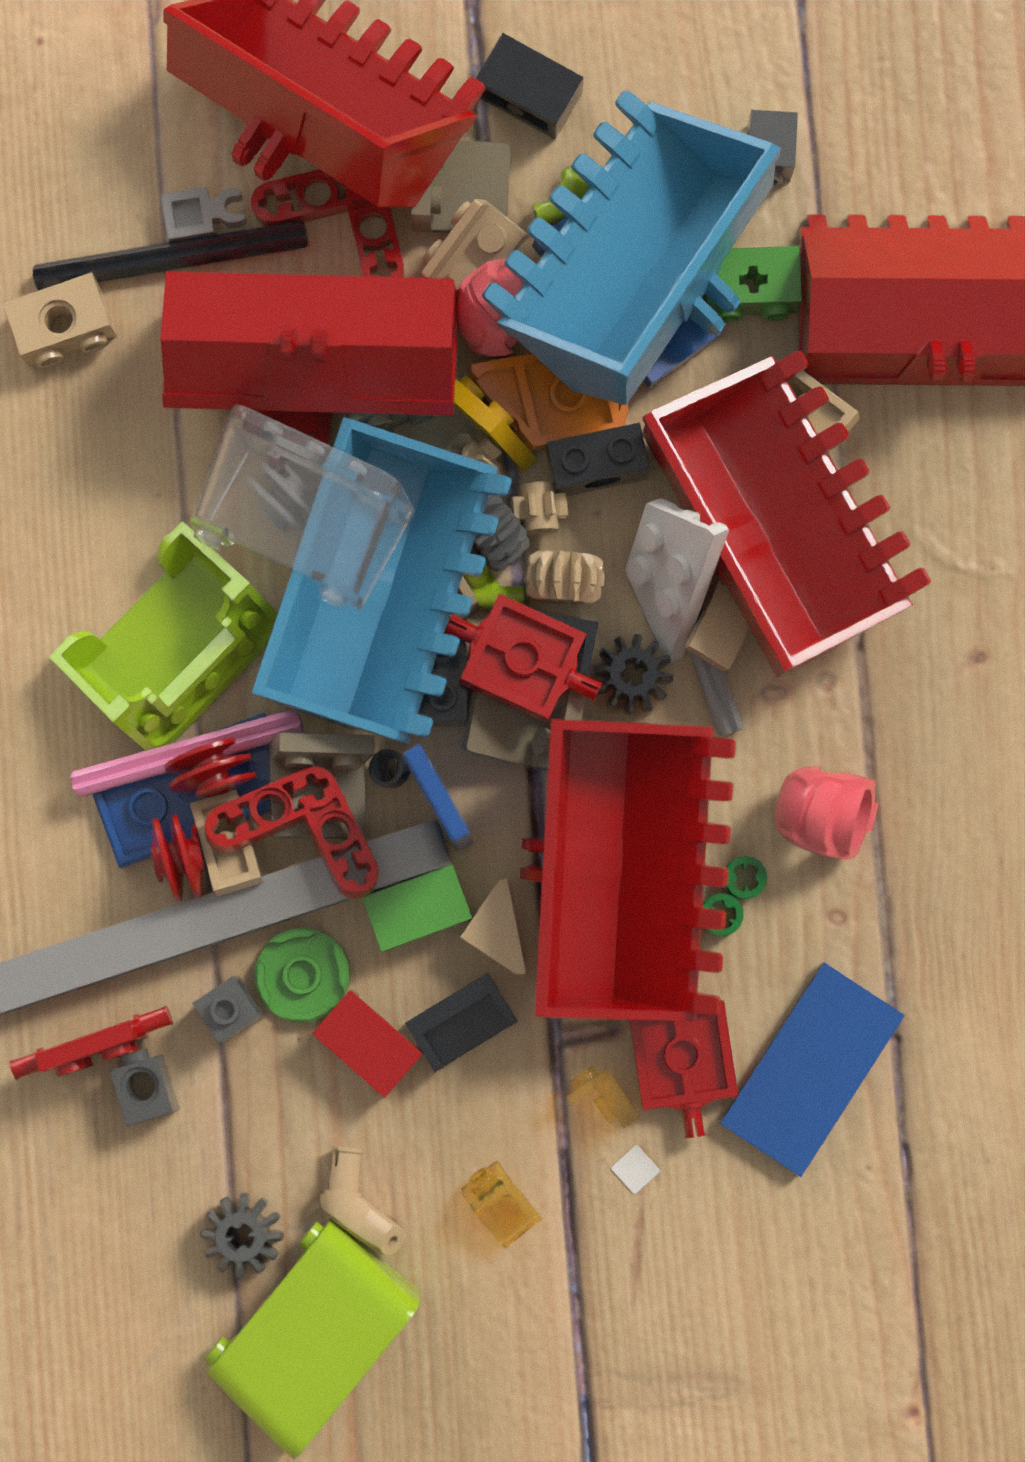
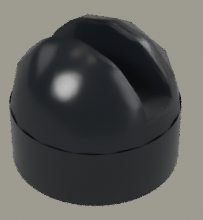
(383, 767)

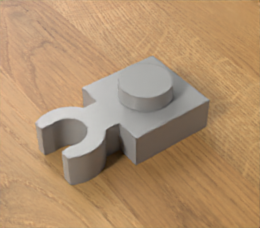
(193, 213)

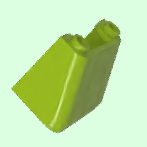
(173, 645)
(313, 1337)

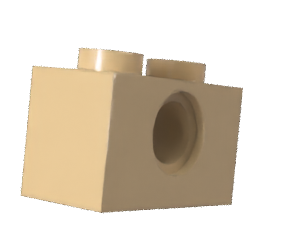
(35, 313)

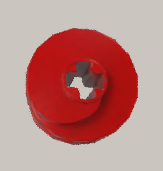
(207, 770)
(177, 858)

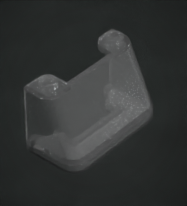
(301, 506)

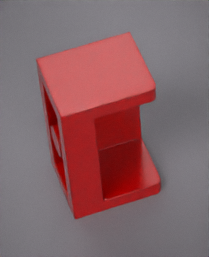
(367, 1043)

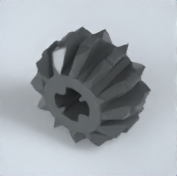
(508, 540)
(236, 1218)

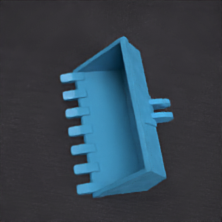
(635, 248)
(377, 662)

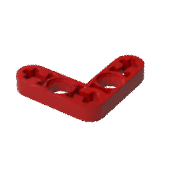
(354, 204)
(313, 813)

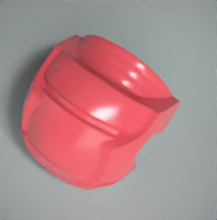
(477, 318)
(826, 811)

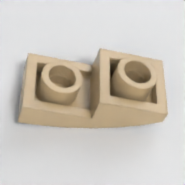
(719, 628)

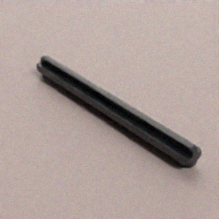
(175, 254)

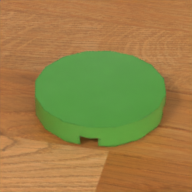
(302, 974)

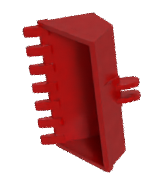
(321, 93)
(913, 302)
(309, 343)
(795, 538)
(628, 871)

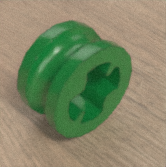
(759, 877)
(728, 902)

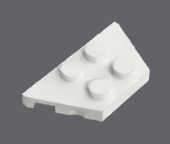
(673, 570)

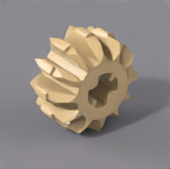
(564, 577)

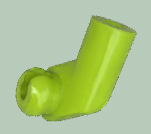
(573, 183)
(487, 589)

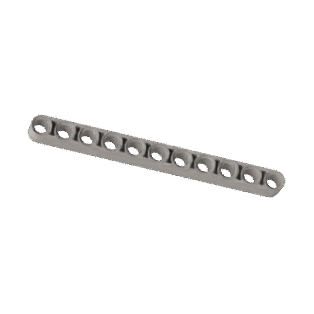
(210, 920)

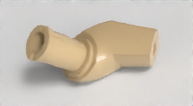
(352, 1211)

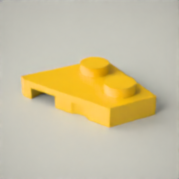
(491, 421)

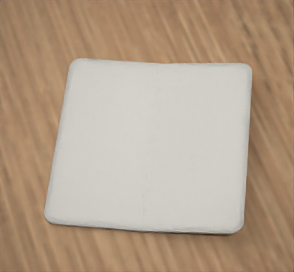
(635, 1169)

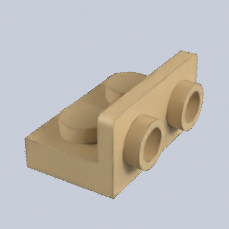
(477, 237)

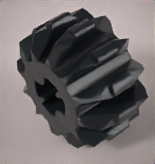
(647, 681)

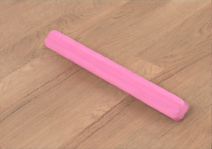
(152, 762)

